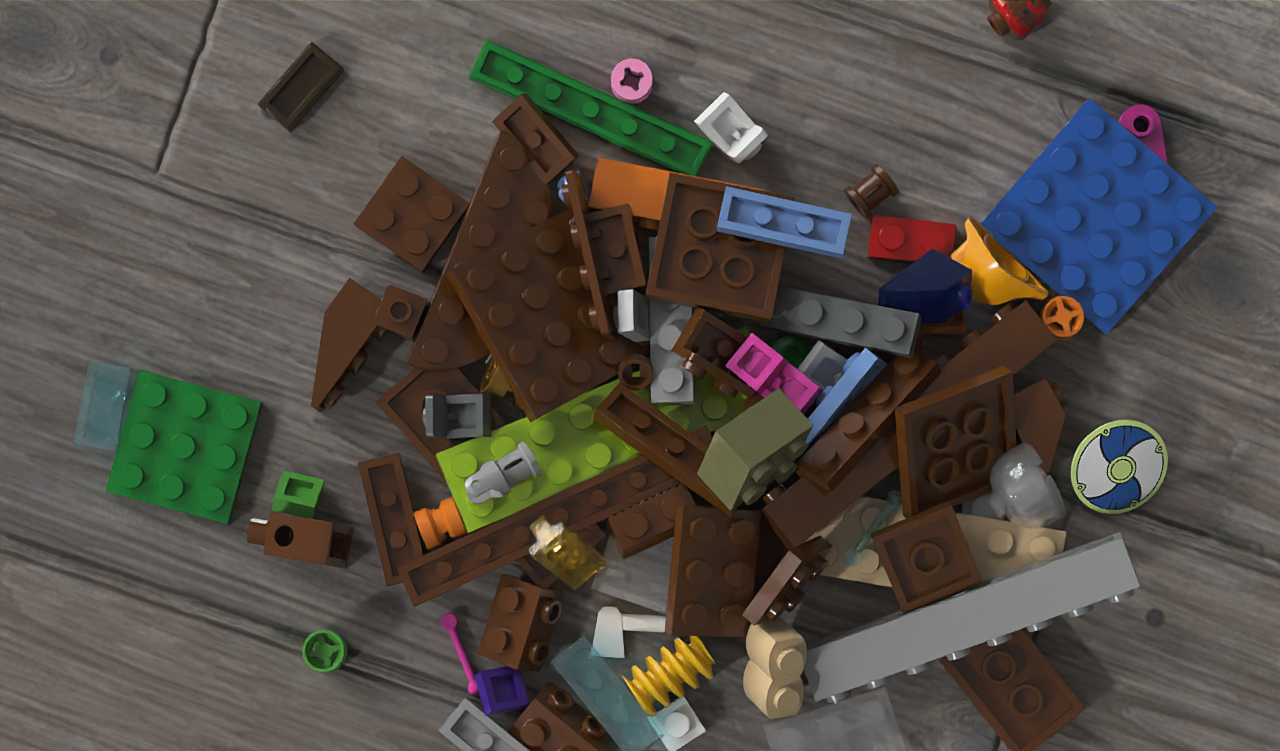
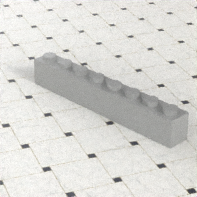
(970, 617)

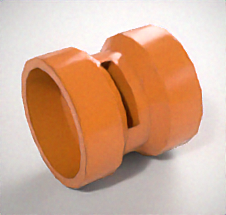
(440, 524)

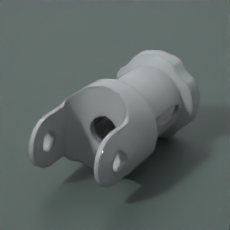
(497, 477)

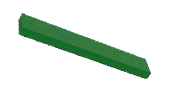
(591, 110)

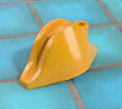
(995, 271)

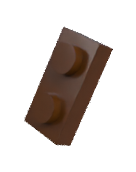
(539, 136)

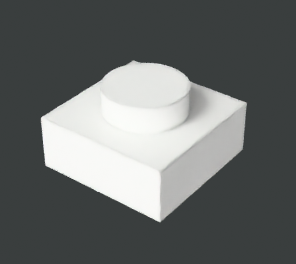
(678, 724)

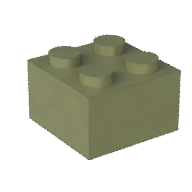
(755, 450)

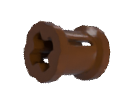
(885, 188)

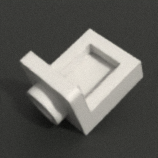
(731, 129)

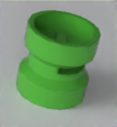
(317, 650)

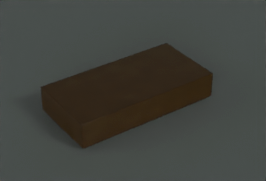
(300, 87)

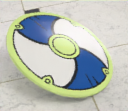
(1119, 466)

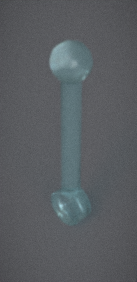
(853, 556)

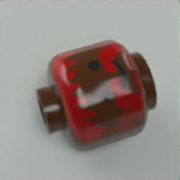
(1017, 17)

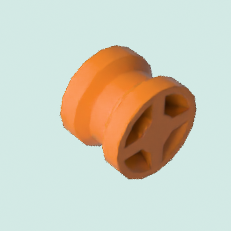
(1068, 315)

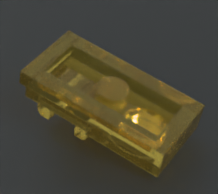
(564, 553)

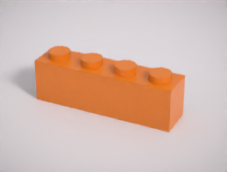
(637, 185)

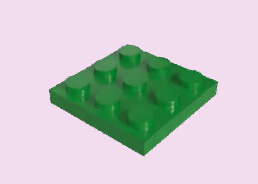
(184, 447)

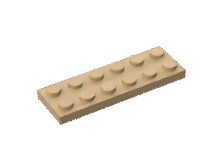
(994, 543)

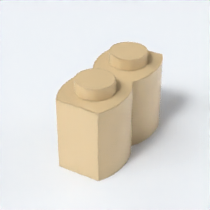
(775, 668)

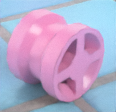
(634, 89)

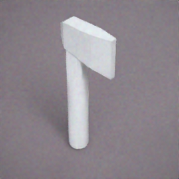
(610, 626)

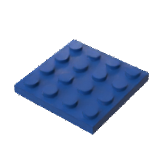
(1098, 215)

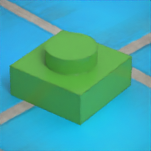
(298, 494)

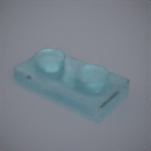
(103, 406)

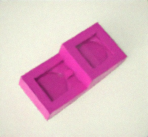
(767, 371)

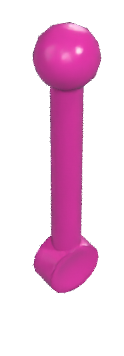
(449, 622)

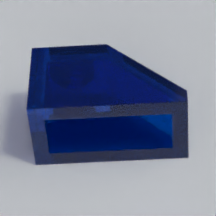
(929, 286)

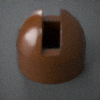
(625, 371)

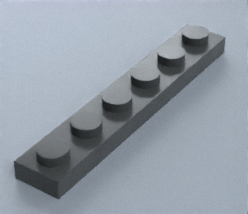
(839, 322)

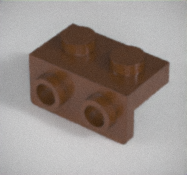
(708, 347)
(521, 623)
(558, 724)

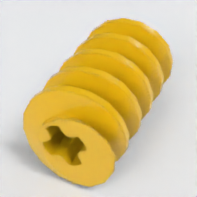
(670, 673)

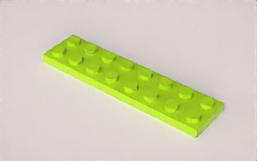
(568, 447)

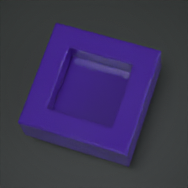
(501, 690)

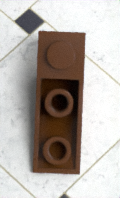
(344, 338)

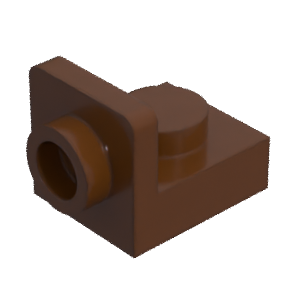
(401, 312)

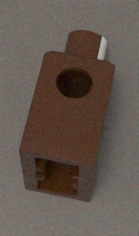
(312, 542)

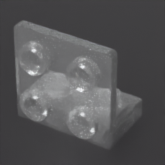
(638, 578)

